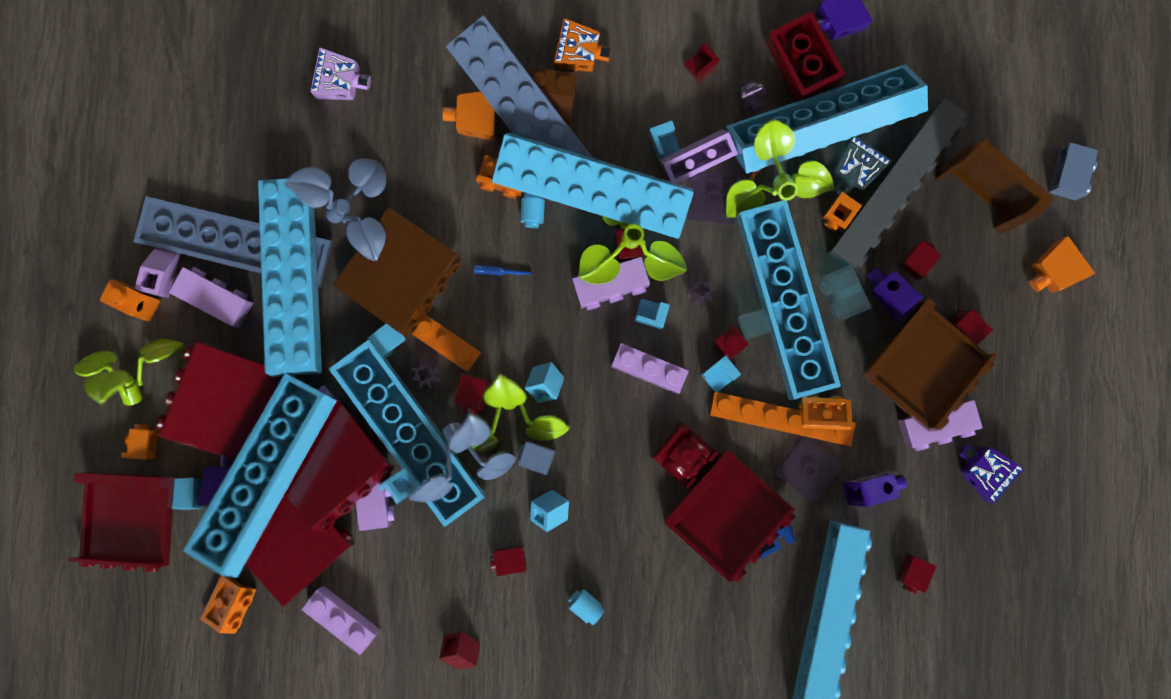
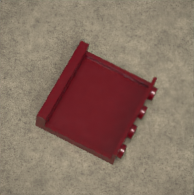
(215, 400)
(336, 470)
(730, 517)
(125, 521)
(293, 554)

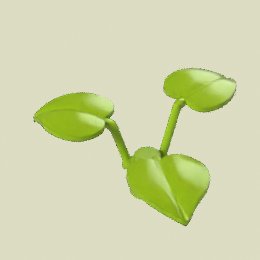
(772, 141)
(600, 267)
(104, 384)
(508, 395)

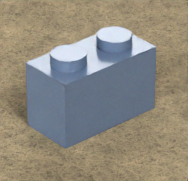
(1073, 171)
(535, 457)

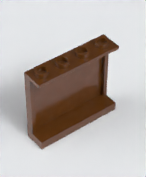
(998, 184)
(404, 276)
(928, 367)

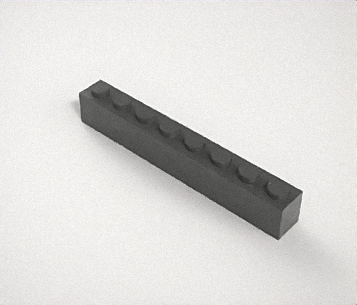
(898, 183)

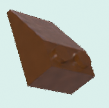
(558, 88)

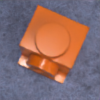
(847, 207)
(141, 442)

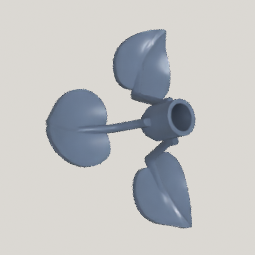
(368, 175)
(458, 438)

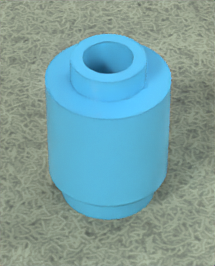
(532, 210)
(585, 606)

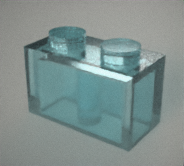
(844, 293)

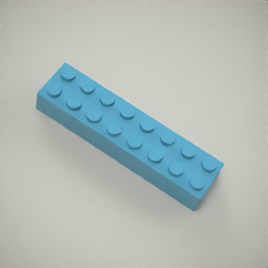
(836, 114)
(592, 185)
(289, 282)
(788, 300)
(405, 428)
(259, 477)
(832, 612)

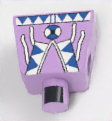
(337, 77)

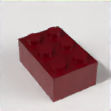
(804, 57)

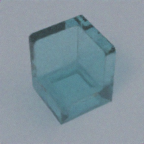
(754, 324)

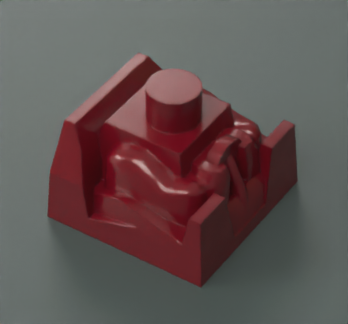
(684, 455)

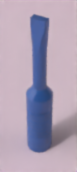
(497, 270)

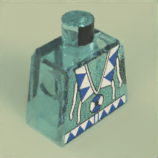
(858, 166)

